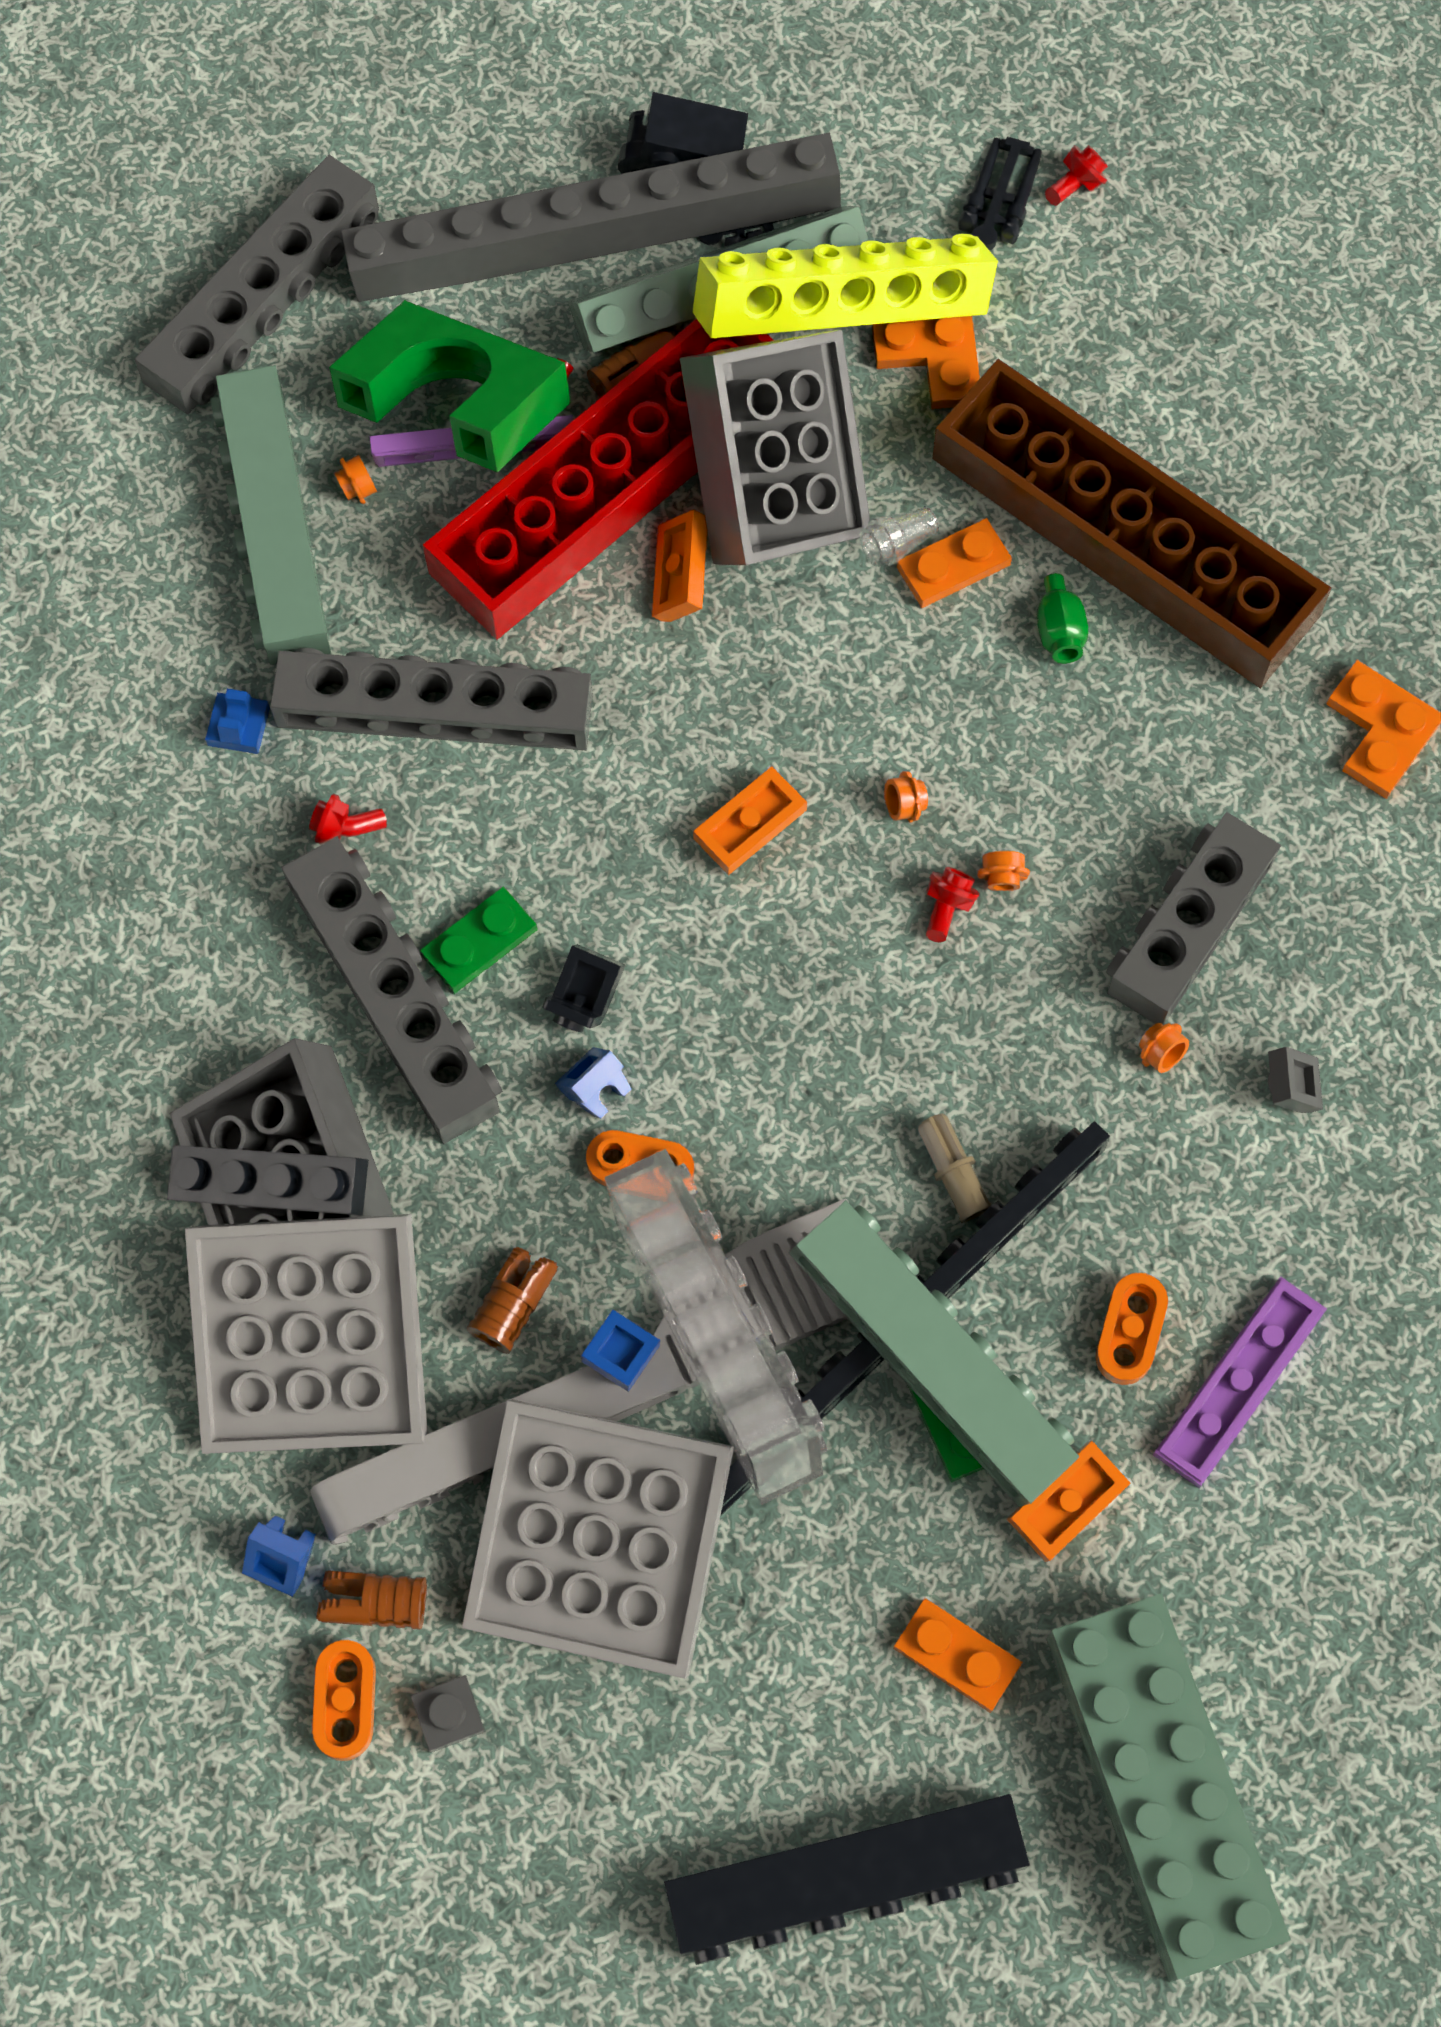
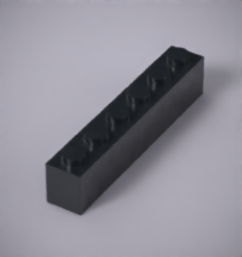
(847, 1876)

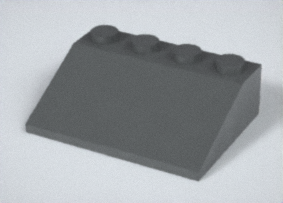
(776, 447)
(284, 1105)

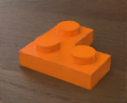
(941, 345)
(1396, 726)

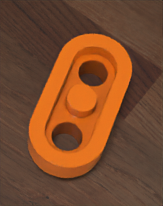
(634, 1149)
(1131, 1330)
(344, 1701)

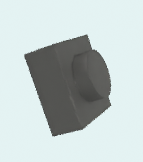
(1295, 1080)
(448, 1713)

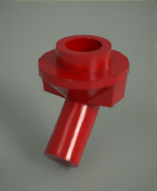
(1085, 170)
(332, 820)
(952, 890)

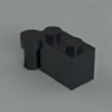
(680, 132)

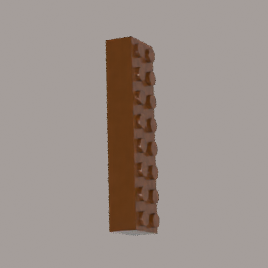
(1130, 523)

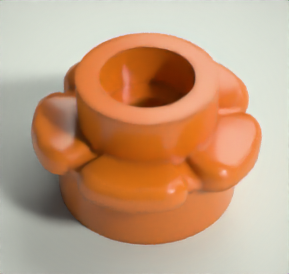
(355, 479)
(905, 797)
(1003, 870)
(1160, 1041)

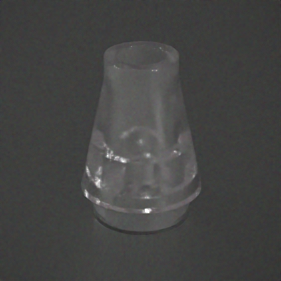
(896, 535)

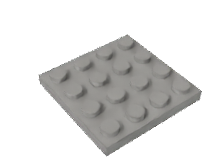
(306, 1334)
(598, 1538)

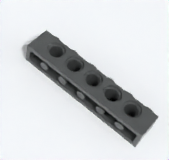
(233, 294)
(454, 718)
(315, 883)

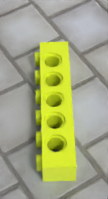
(843, 285)

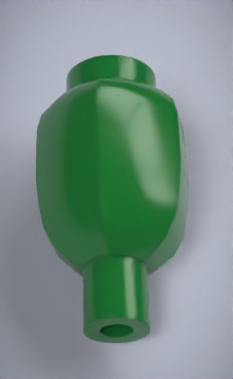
(1061, 621)

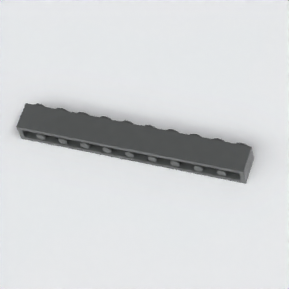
(593, 218)

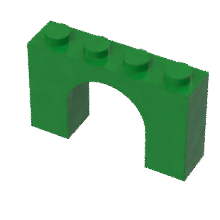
(420, 346)

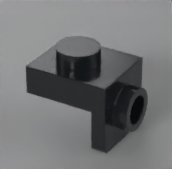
(584, 989)

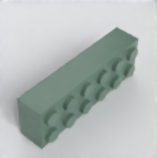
(1166, 1788)

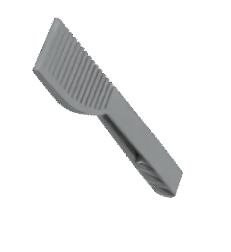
(461, 1452)

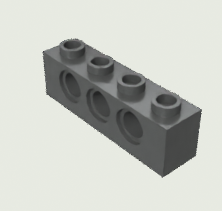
(1245, 859)

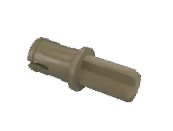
(954, 1167)

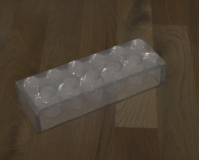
(717, 1327)

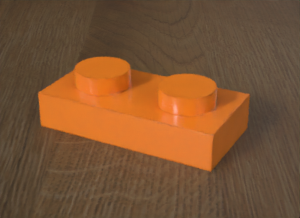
(954, 563)
(680, 566)
(750, 820)
(1069, 1502)
(957, 1655)

